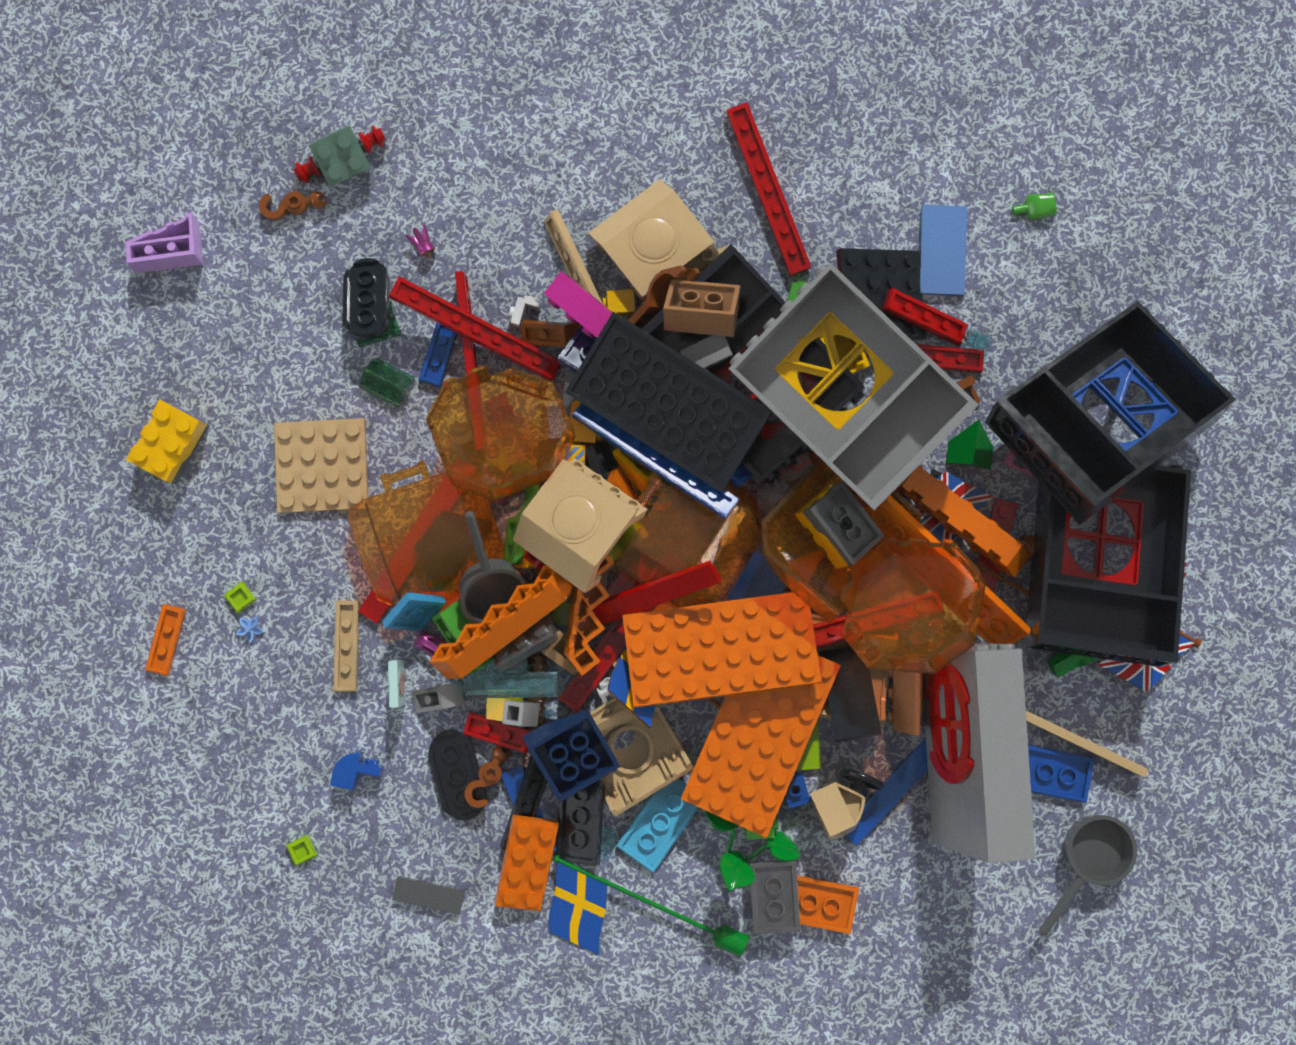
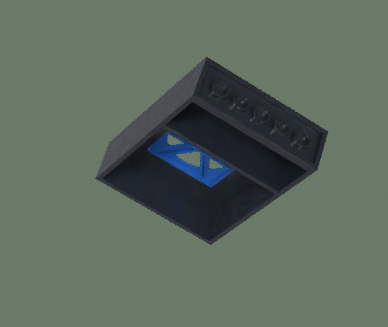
(1070, 449)

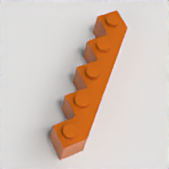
(963, 520)
(502, 624)
(583, 624)

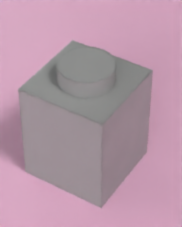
(521, 713)

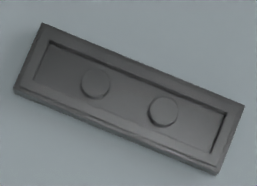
(428, 895)

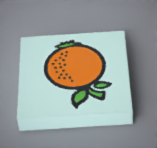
(396, 681)

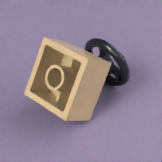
(842, 807)

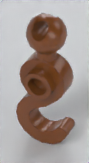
(293, 202)
(489, 774)

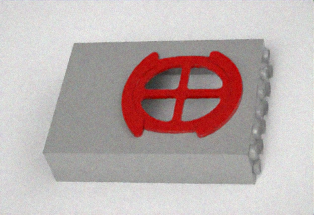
(980, 755)

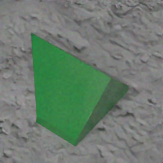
(971, 448)

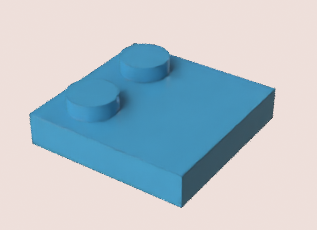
(414, 612)

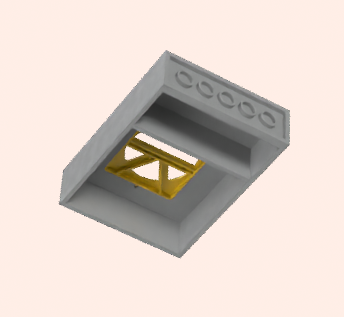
(900, 420)

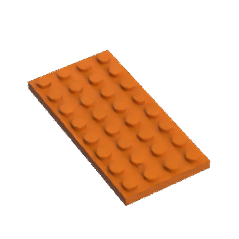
(720, 649)
(756, 751)

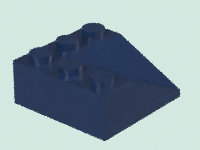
(571, 753)

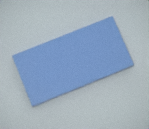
(943, 250)

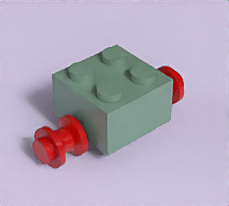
(339, 155)

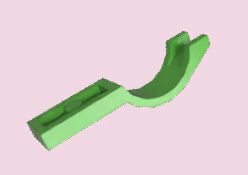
(513, 552)

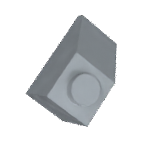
(438, 697)

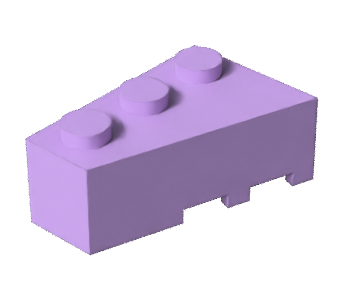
(166, 248)

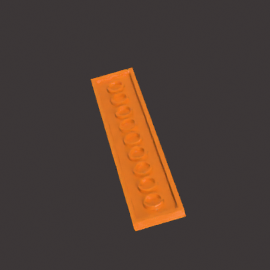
(997, 621)

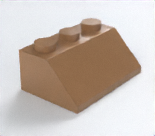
(701, 308)
(907, 702)

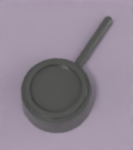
(487, 581)
(1100, 852)

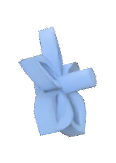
(249, 628)

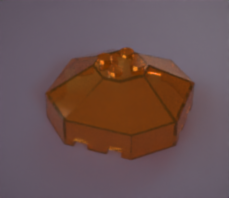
(499, 431)
(912, 605)

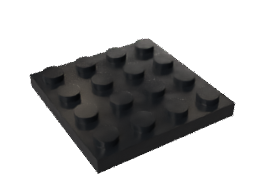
(880, 270)

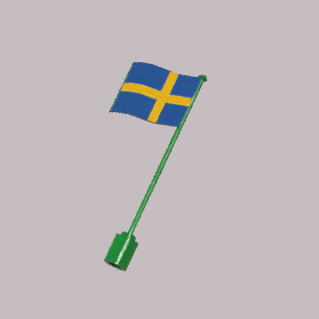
(581, 906)

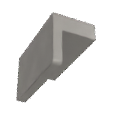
(709, 351)

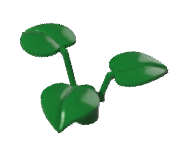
(734, 867)

